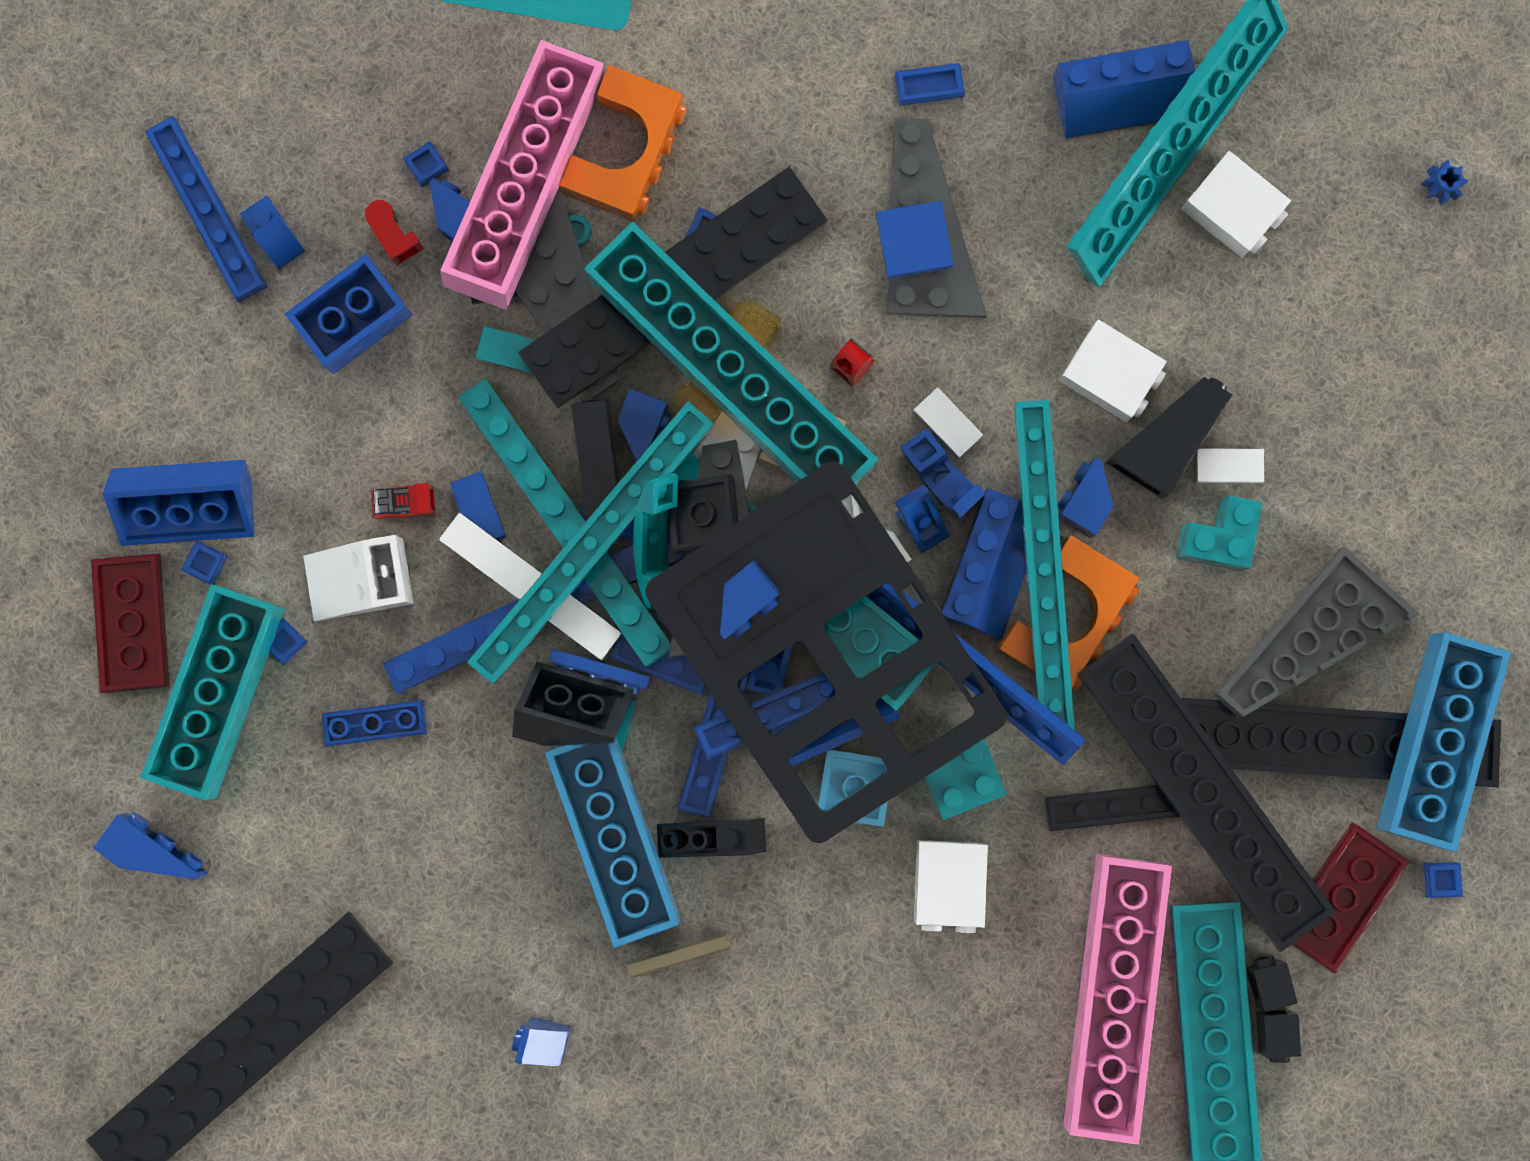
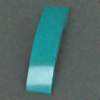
(651, 529)

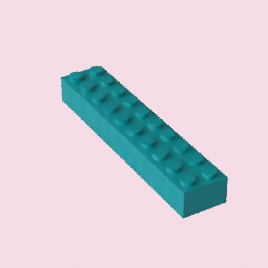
(723, 359)

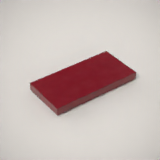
(130, 623)
(1356, 885)

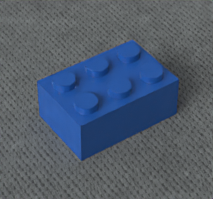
(348, 314)

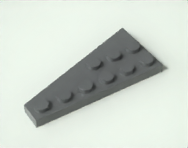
(921, 180)
(1326, 623)

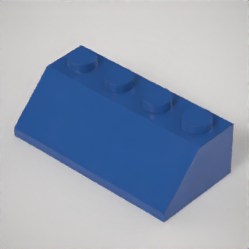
(1121, 88)
(180, 502)
(989, 567)

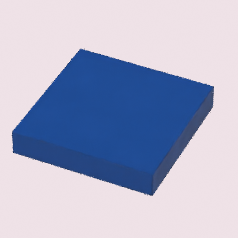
(914, 239)

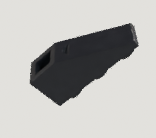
(712, 838)

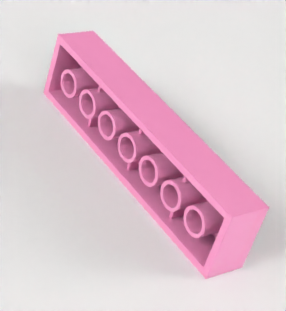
(522, 175)
(1117, 999)

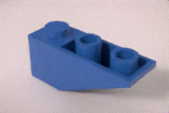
(136, 847)

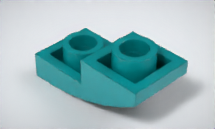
(502, 348)

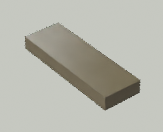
(678, 955)

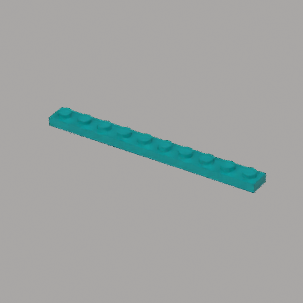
(564, 520)
(588, 545)
(1043, 558)

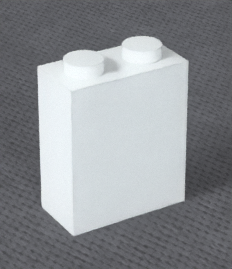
(1237, 205)
(1114, 372)
(950, 885)

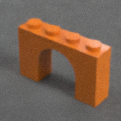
(626, 189)
(1108, 590)

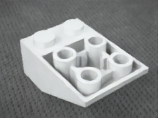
(358, 578)

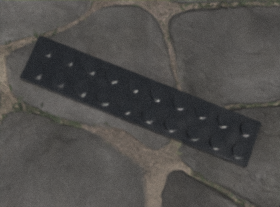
(714, 256)
(1318, 740)
(1206, 792)
(244, 1046)

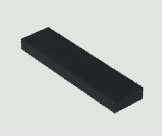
(1107, 807)

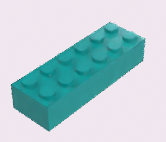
(212, 693)

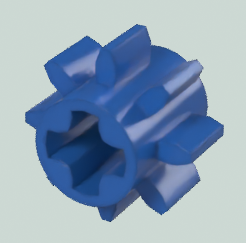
(1438, 188)

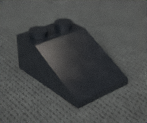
(569, 708)

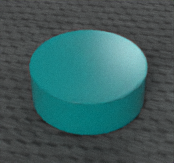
(581, 229)

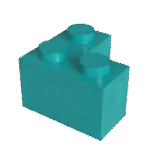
(1229, 542)

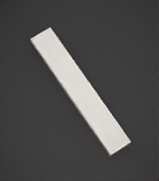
(517, 578)

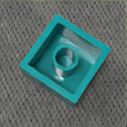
(965, 782)

